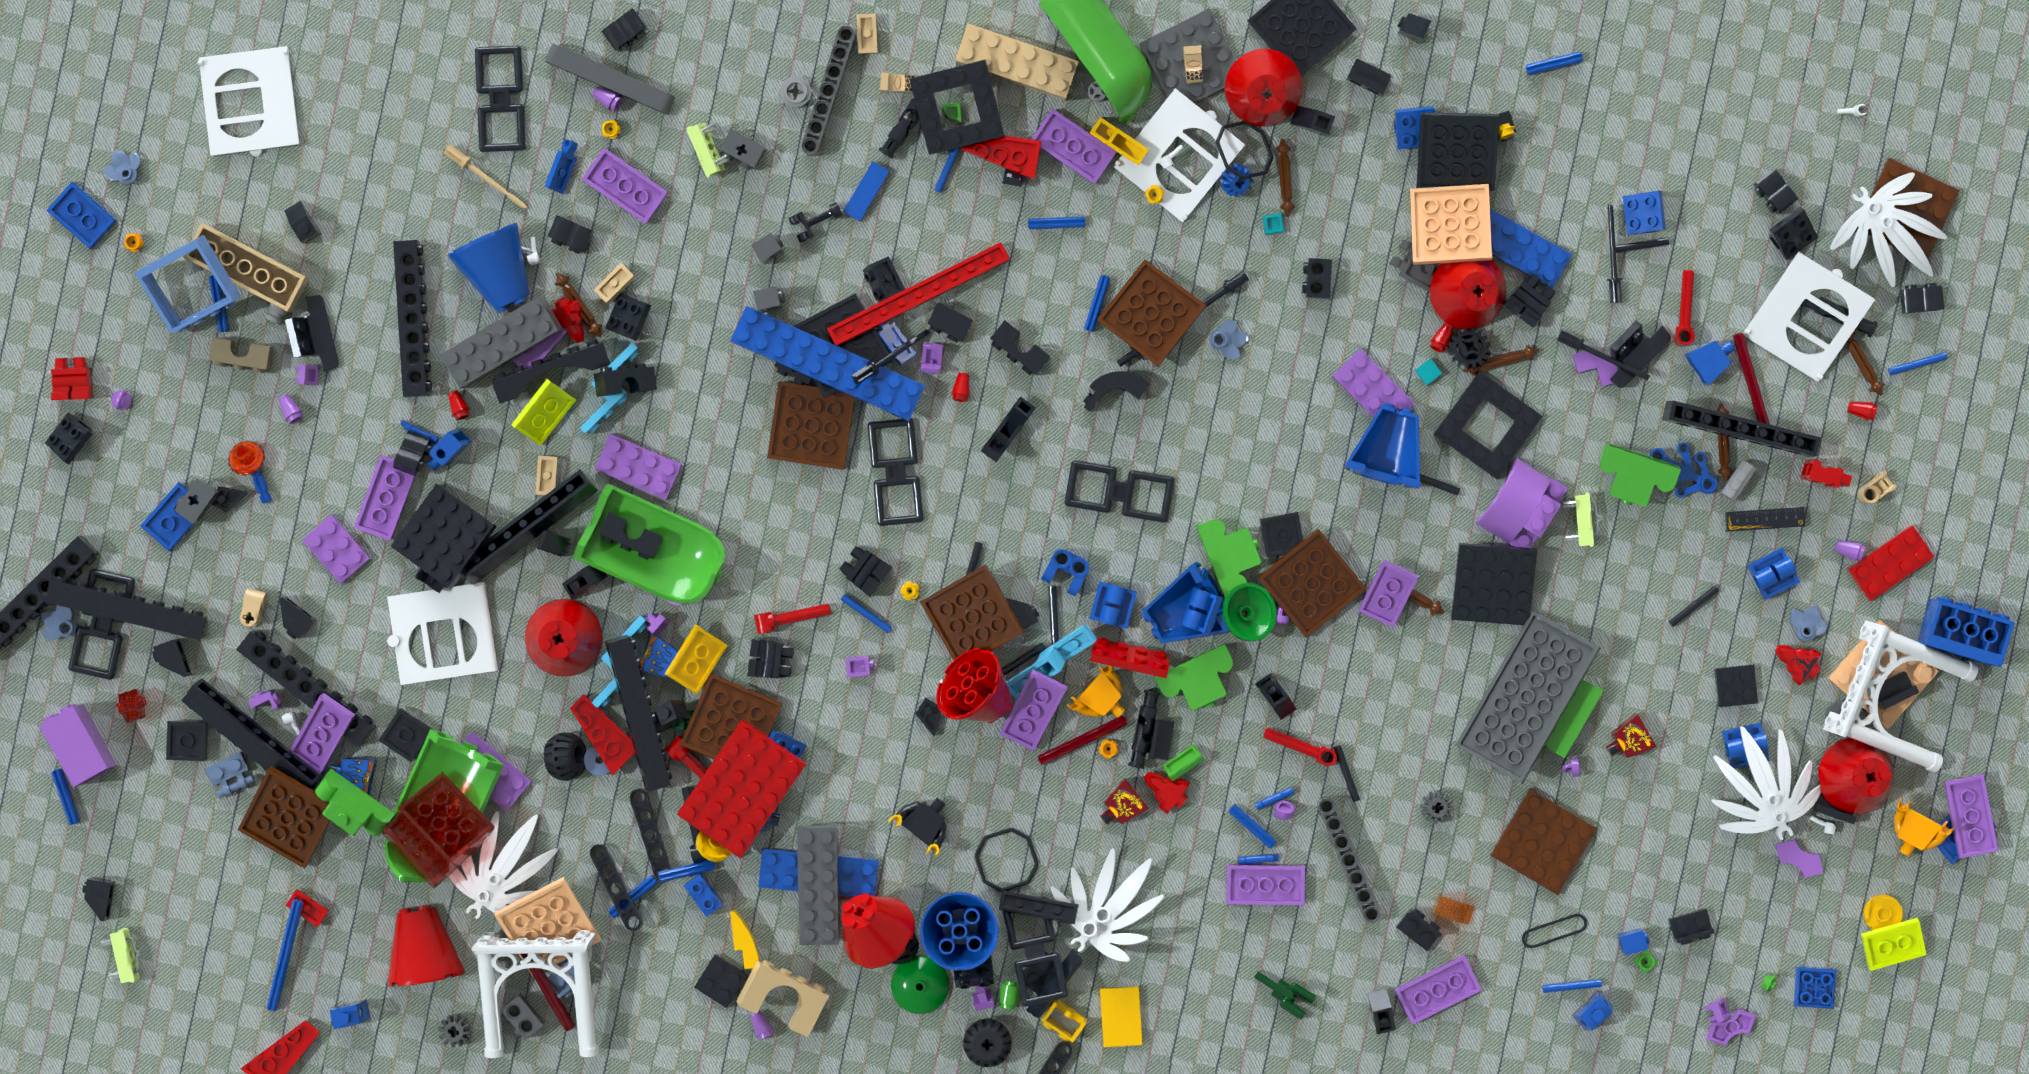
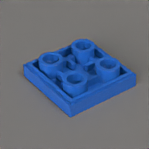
(1814, 987)

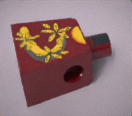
(1631, 738)
(1123, 804)

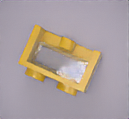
(1063, 1020)

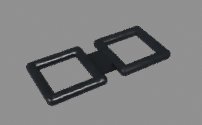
(500, 98)
(895, 472)
(1119, 491)
(100, 628)
(1036, 955)

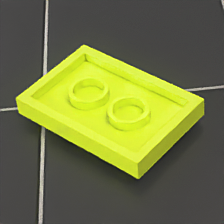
(543, 412)
(1893, 944)

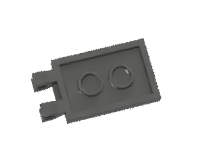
(1416, 274)

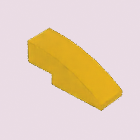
(1119, 141)
(744, 940)

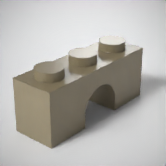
(223, 352)

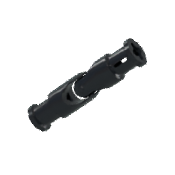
(900, 131)
(1865, 326)
(1141, 743)

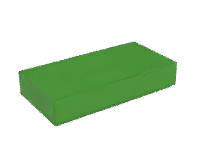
(1183, 762)

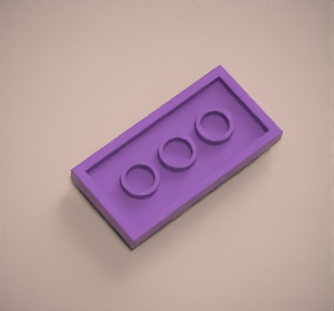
(1074, 146)
(625, 185)
(1370, 384)
(638, 466)
(384, 500)
(1033, 709)
(322, 733)
(511, 780)
(1970, 816)
(1265, 885)
(1437, 989)

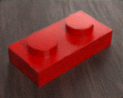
(311, 910)

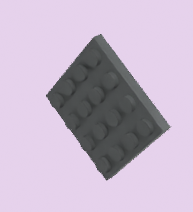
(1167, 60)

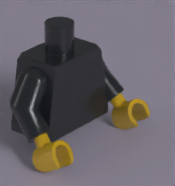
(924, 822)

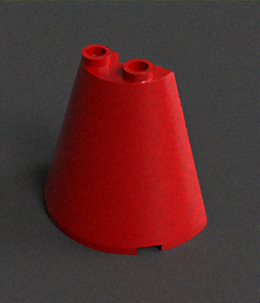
(421, 949)

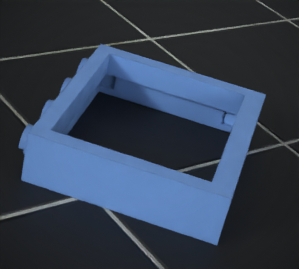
(160, 300)

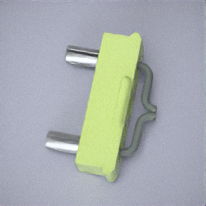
(706, 149)
(1584, 520)
(124, 949)

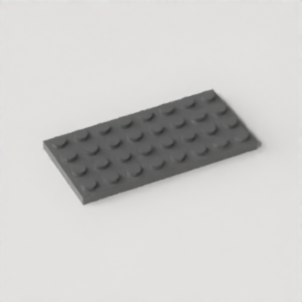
(1527, 697)

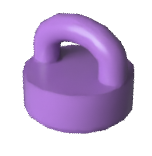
(121, 400)
(1280, 618)
(1572, 767)
(1284, 810)

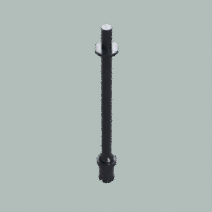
(1228, 287)

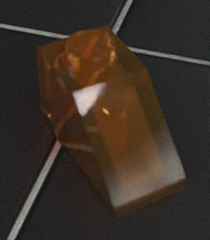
(1452, 909)

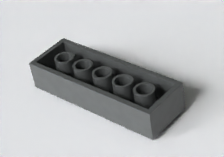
(501, 342)
(818, 885)

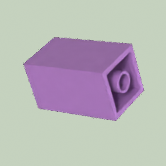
(77, 744)

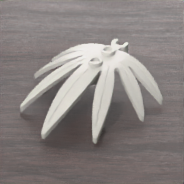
(1882, 217)
(1774, 804)
(490, 885)
(1100, 921)

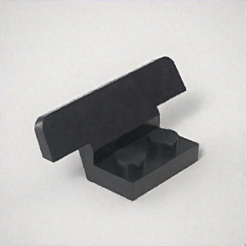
(313, 334)
(1636, 350)
(1043, 979)

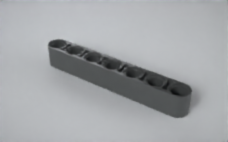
(609, 79)
(835, 83)
(1355, 867)

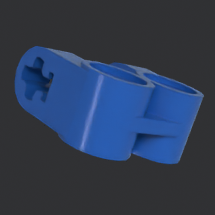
(1068, 567)

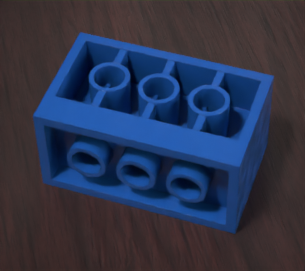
(1969, 644)

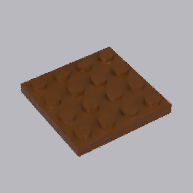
(1933, 210)
(1151, 313)
(810, 426)
(1311, 583)
(972, 614)
(720, 712)
(286, 817)
(1543, 841)

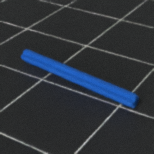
(284, 955)

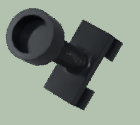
(834, 211)

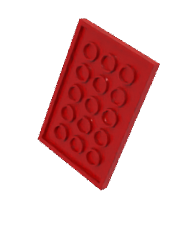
(741, 788)

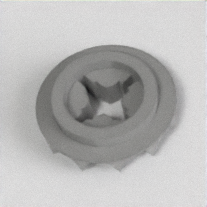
(788, 85)

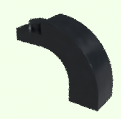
(1115, 380)
(1008, 429)

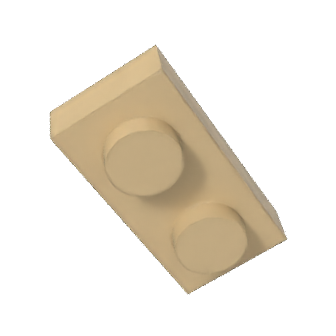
(866, 33)
(614, 283)
(546, 474)

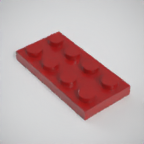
(1890, 563)
(1130, 657)

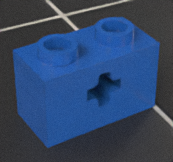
(703, 894)

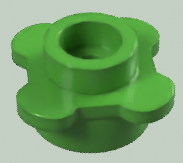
(1645, 967)
(1769, 982)

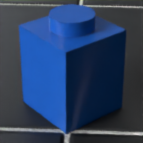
(1633, 941)

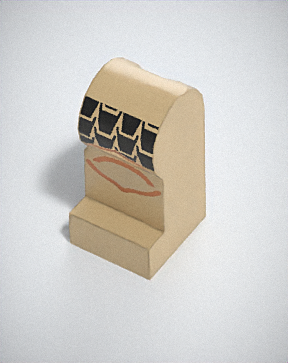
(1193, 64)
(895, 83)

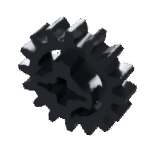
(1475, 353)

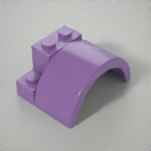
(1522, 505)

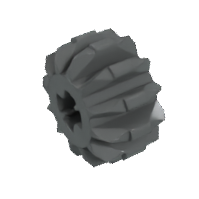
(1440, 812)
(460, 1026)

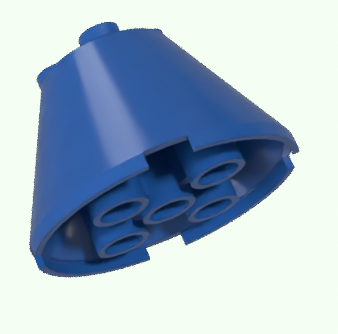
(959, 948)

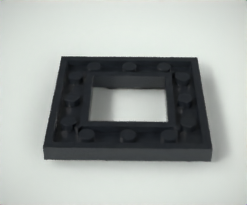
(979, 78)
(1524, 422)

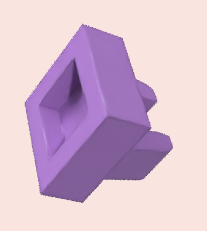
(307, 375)
(657, 623)
(983, 998)
(1720, 1010)

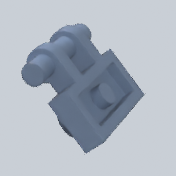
(227, 769)

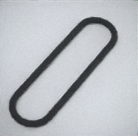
(1557, 938)

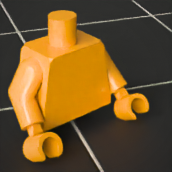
(1100, 695)
(1918, 830)

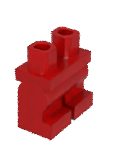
(71, 382)
(1829, 476)

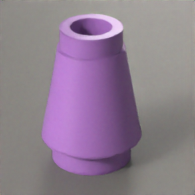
(607, 98)
(290, 409)
(1850, 549)
(761, 1026)

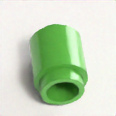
(1009, 994)

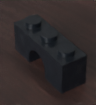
(1031, 360)
(639, 379)
(646, 544)

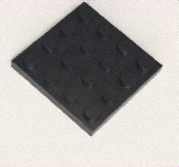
(1302, 29)
(1457, 149)
(866, 345)
(443, 536)
(1493, 584)

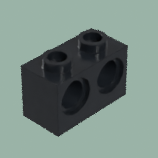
(1322, 279)
(973, 977)

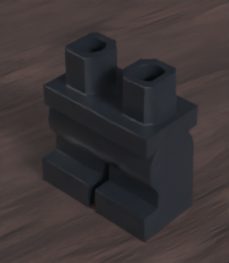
(1527, 296)
(864, 569)
(771, 662)

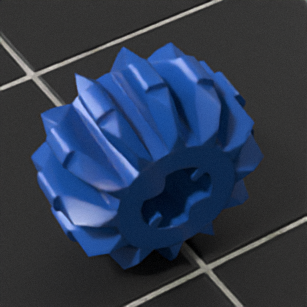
(1235, 185)

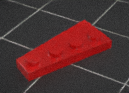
(1010, 153)
(607, 738)
(285, 1052)

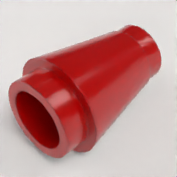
(1441, 339)
(961, 388)
(458, 406)
(1863, 410)

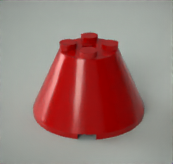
(1252, 76)
(1468, 293)
(580, 633)
(974, 688)
(1855, 776)
(876, 929)

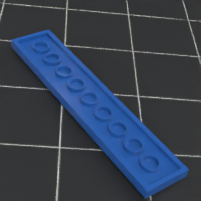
(825, 363)

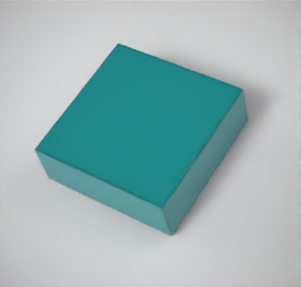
(1273, 223)
(1428, 371)

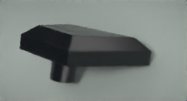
(1013, 178)
(228, 498)
(929, 715)

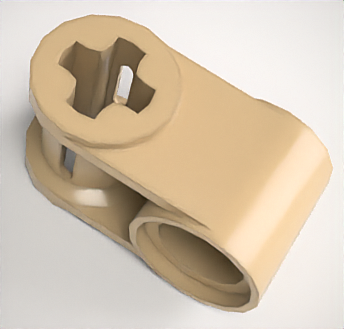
(1879, 487)
(253, 605)

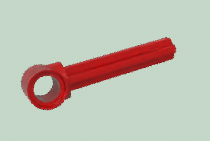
(1685, 310)
(766, 621)
(1299, 746)
(679, 752)

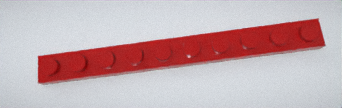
(918, 294)

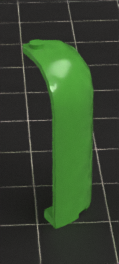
(1104, 51)
(684, 563)
(465, 766)

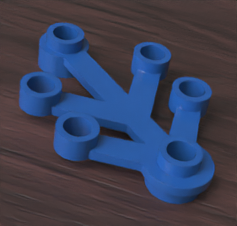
(1687, 471)

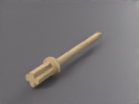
(463, 161)

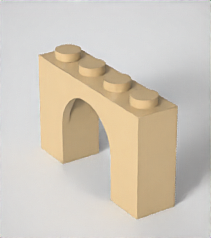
(766, 977)

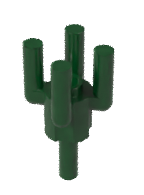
(1287, 994)

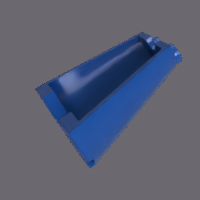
(495, 267)
(1389, 448)
(1170, 605)

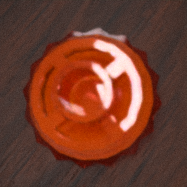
(246, 458)

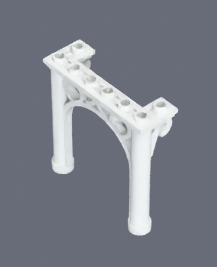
(1848, 722)
(578, 952)

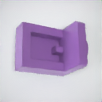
(931, 358)
(859, 666)
(260, 698)

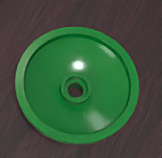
(1258, 610)
(930, 975)

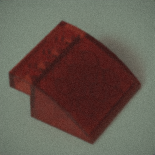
(437, 829)

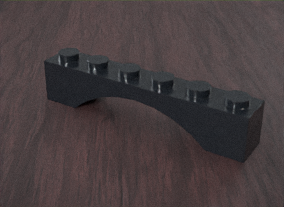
(511, 385)

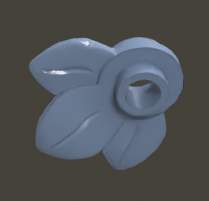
(121, 166)
(1231, 339)
(1808, 620)
(56, 622)

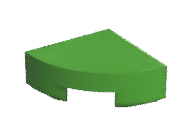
(953, 111)

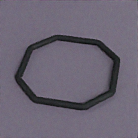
(1223, 156)
(980, 867)

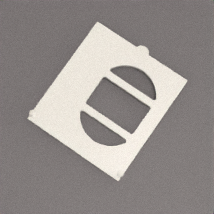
(276, 85)
(1162, 129)
(1775, 314)
(419, 608)

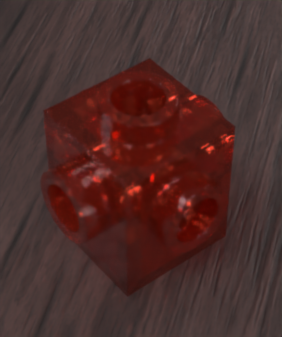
(131, 705)

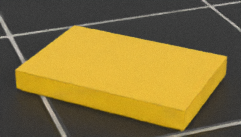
(696, 659)
(1121, 1016)

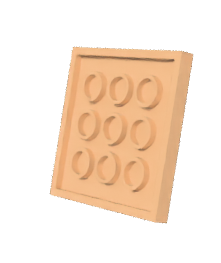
(1451, 224)
(1918, 673)
(546, 914)

